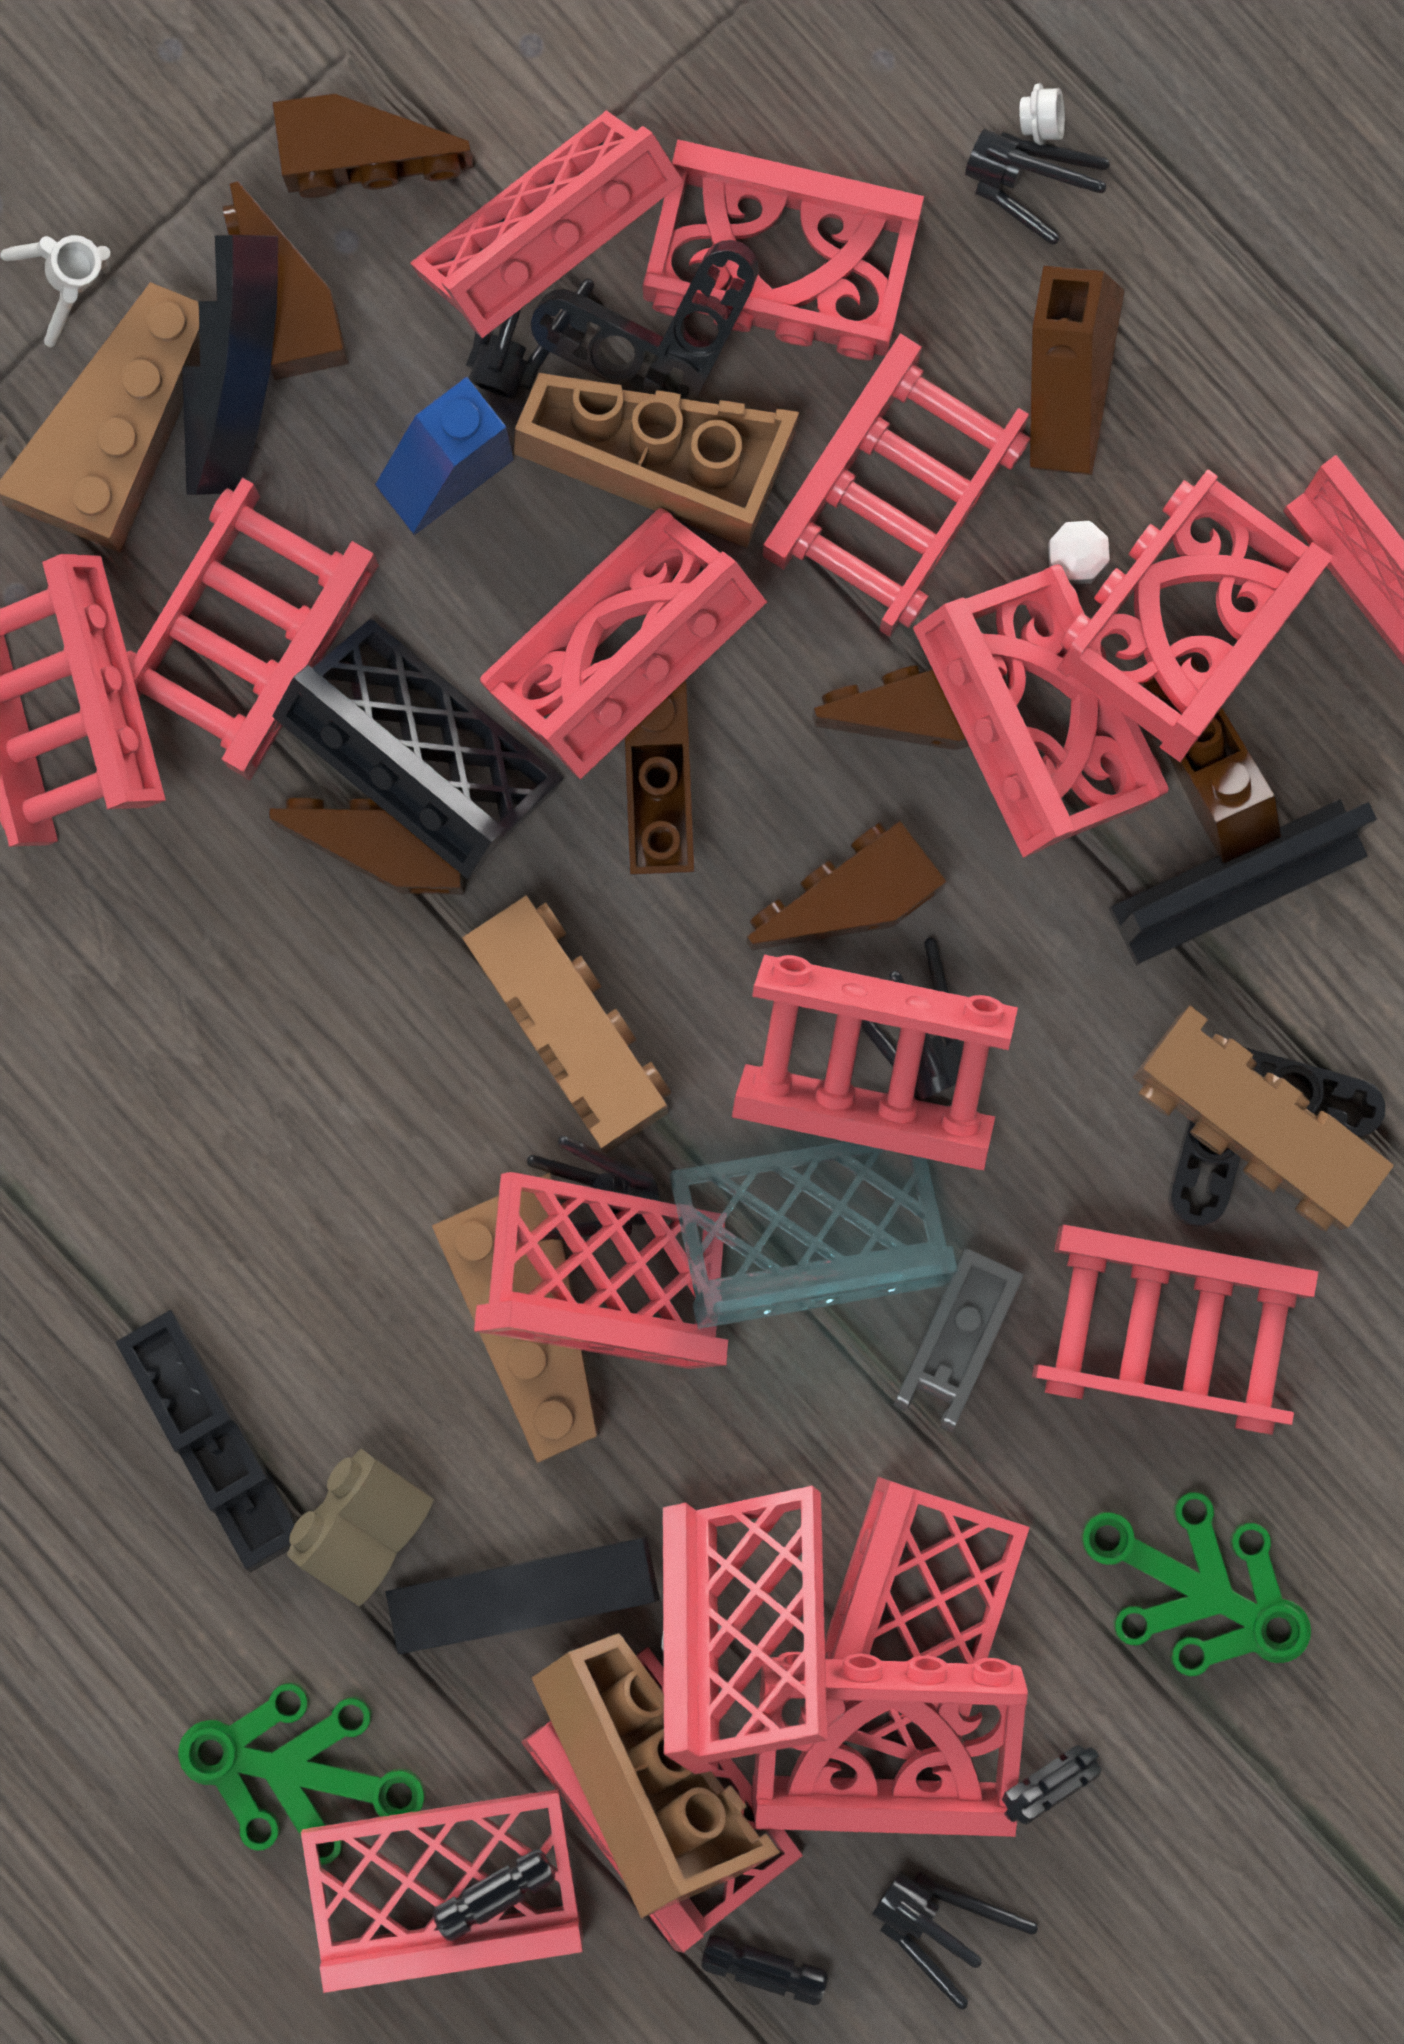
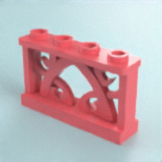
(859, 205)
(682, 629)
(1193, 693)
(1023, 783)
(899, 1805)

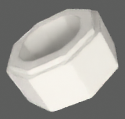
(1080, 551)

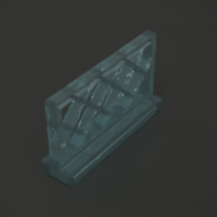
(816, 1283)

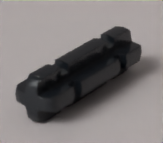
(1051, 1784)
(493, 1895)
(764, 1970)

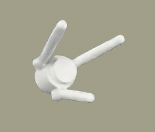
(69, 268)

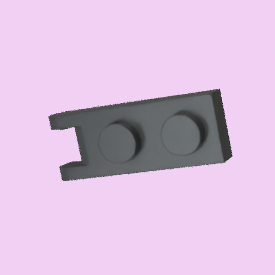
(961, 1334)

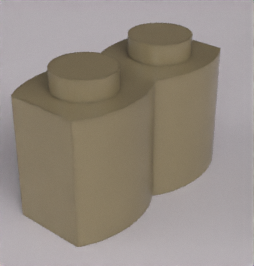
(358, 1526)

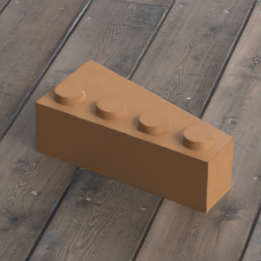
(111, 426)
(658, 450)
(567, 1024)
(1261, 1122)
(541, 1380)
(661, 1821)

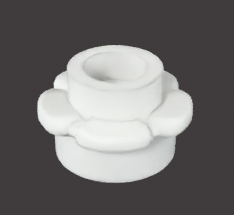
(1043, 114)

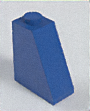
(444, 456)

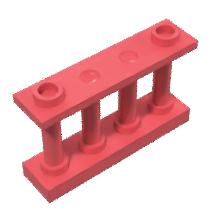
(868, 432)
(308, 628)
(107, 701)
(860, 1115)
(1214, 1278)

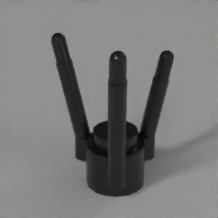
(1004, 157)
(501, 364)
(938, 1062)
(620, 1180)
(909, 1909)

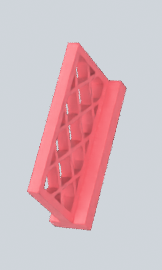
(562, 230)
(1363, 546)
(587, 1325)
(871, 1577)
(695, 1644)
(680, 1922)
(424, 1950)

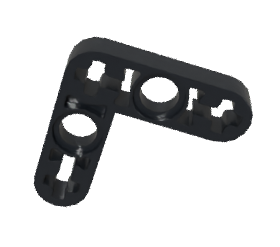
(674, 349)
(1221, 1187)

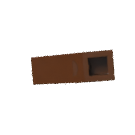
(346, 142)
(306, 315)
(1071, 366)
(904, 709)
(1225, 786)
(660, 790)
(370, 843)
(864, 894)

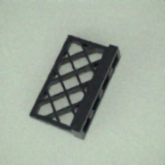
(394, 769)
(1226, 891)

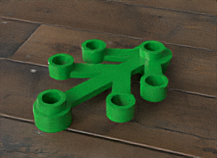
(1206, 1591)
(288, 1768)

